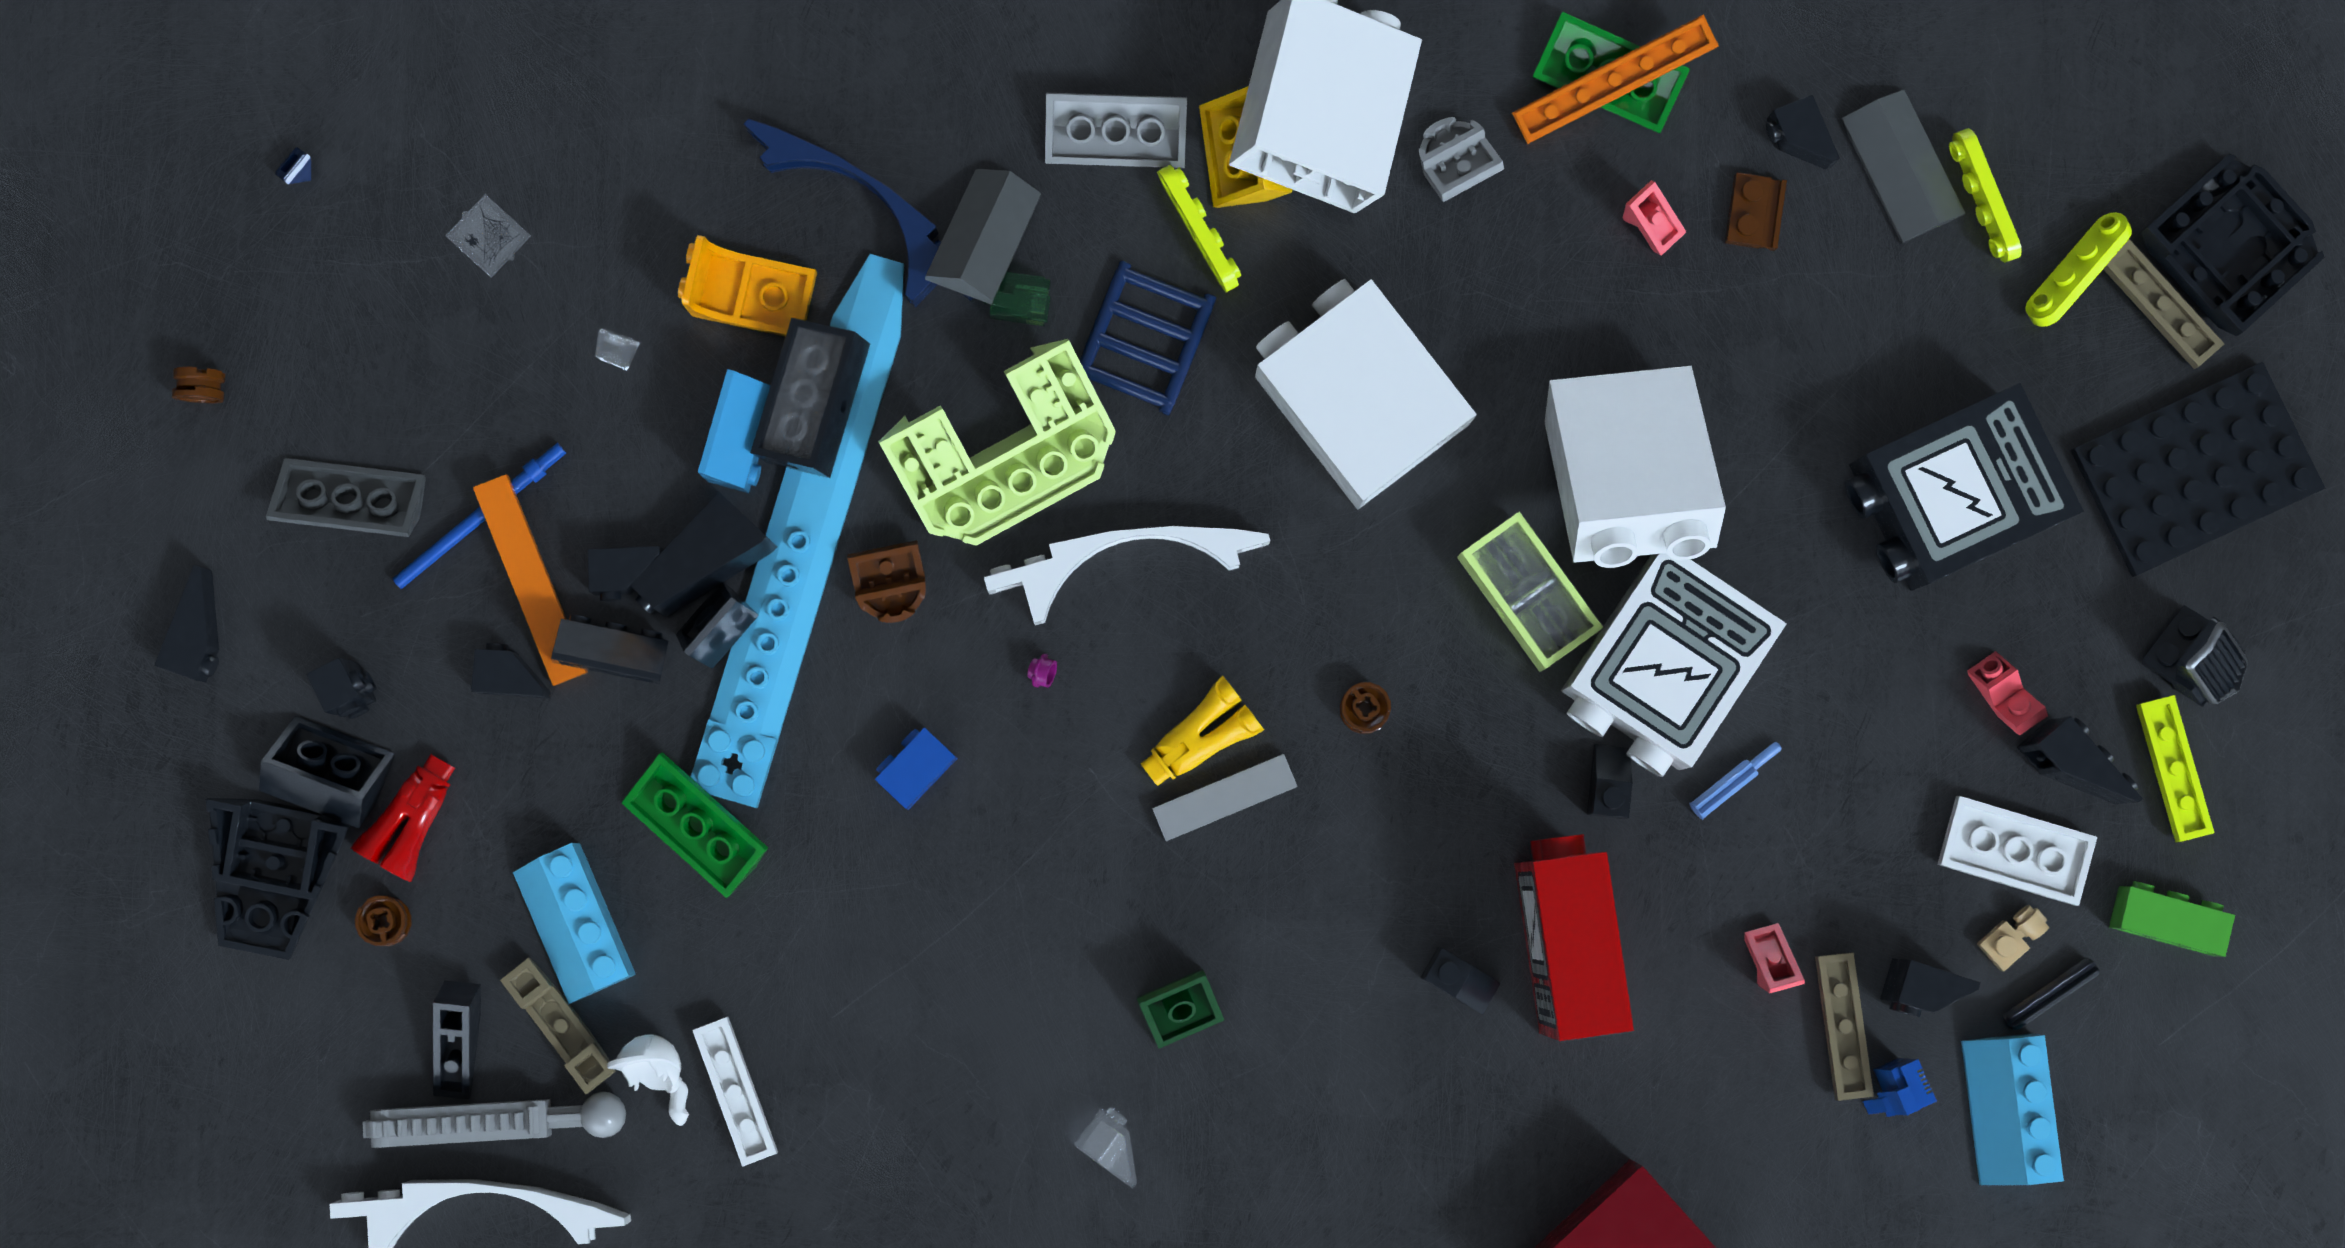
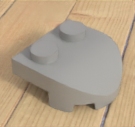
(1457, 156)

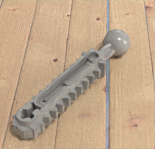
(600, 1115)

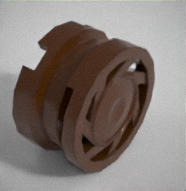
(198, 385)
(1365, 708)
(383, 921)

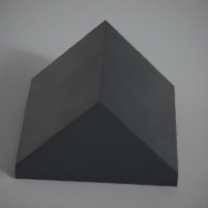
(716, 626)

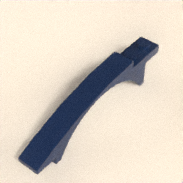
(791, 152)

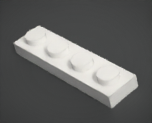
(735, 1091)

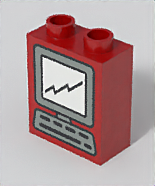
(1573, 940)

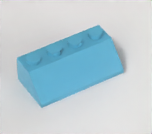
(573, 922)
(2012, 1110)

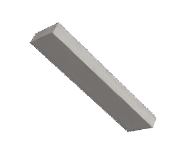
(1224, 797)

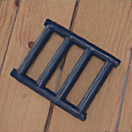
(1191, 337)

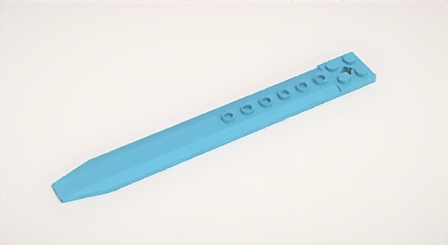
(793, 577)

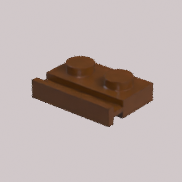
(1755, 211)

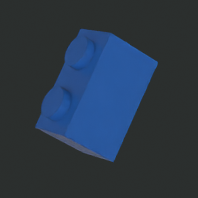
(914, 767)

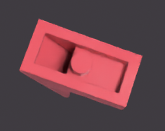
(1654, 218)
(1773, 959)

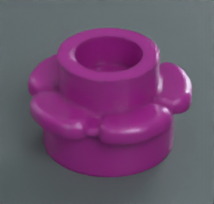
(1042, 671)

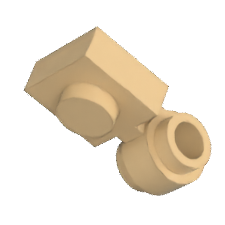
(2005, 944)

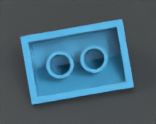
(732, 433)

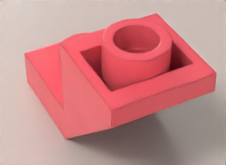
(2005, 694)

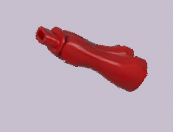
(420, 801)

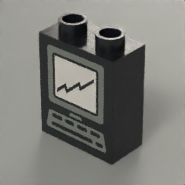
(1962, 489)

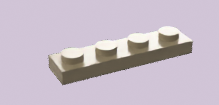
(2163, 305)
(1844, 1026)

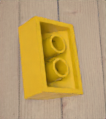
(1229, 184)

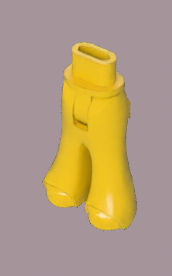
(1185, 748)

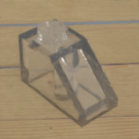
(1110, 1144)

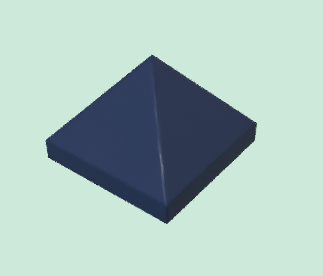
(295, 167)

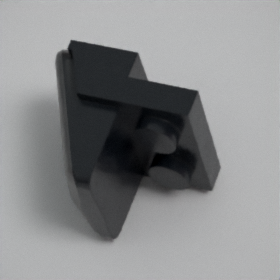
(2198, 658)

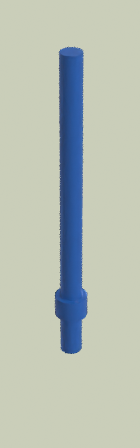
(533, 471)

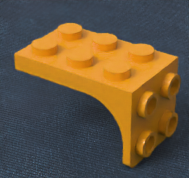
(744, 288)

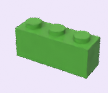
(2172, 919)

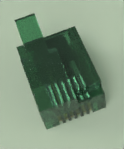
(1022, 299)

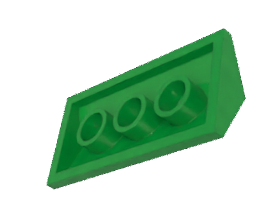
(1582, 48)
(695, 825)

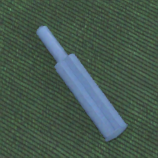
(1731, 782)

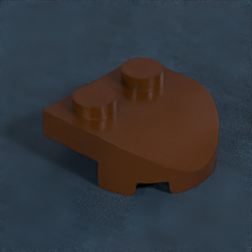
(889, 580)

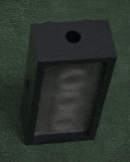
(810, 397)

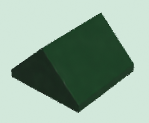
(1180, 1008)

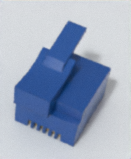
(1902, 1088)

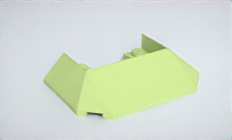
(1018, 474)

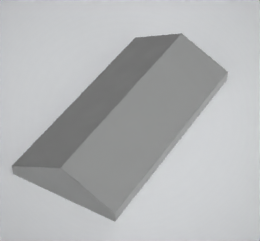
(1115, 130)

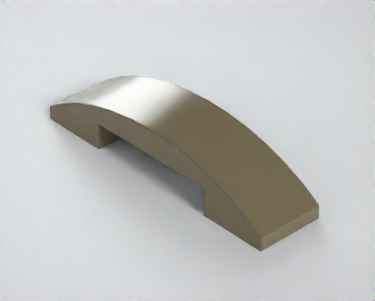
(559, 1024)

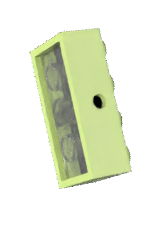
(1529, 592)

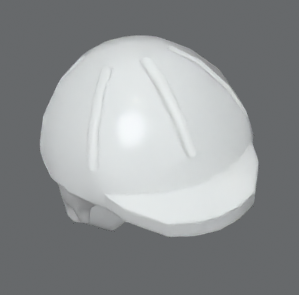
(658, 1067)

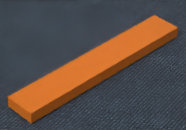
(1615, 79)
(525, 570)

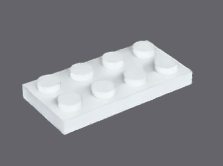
(2017, 850)

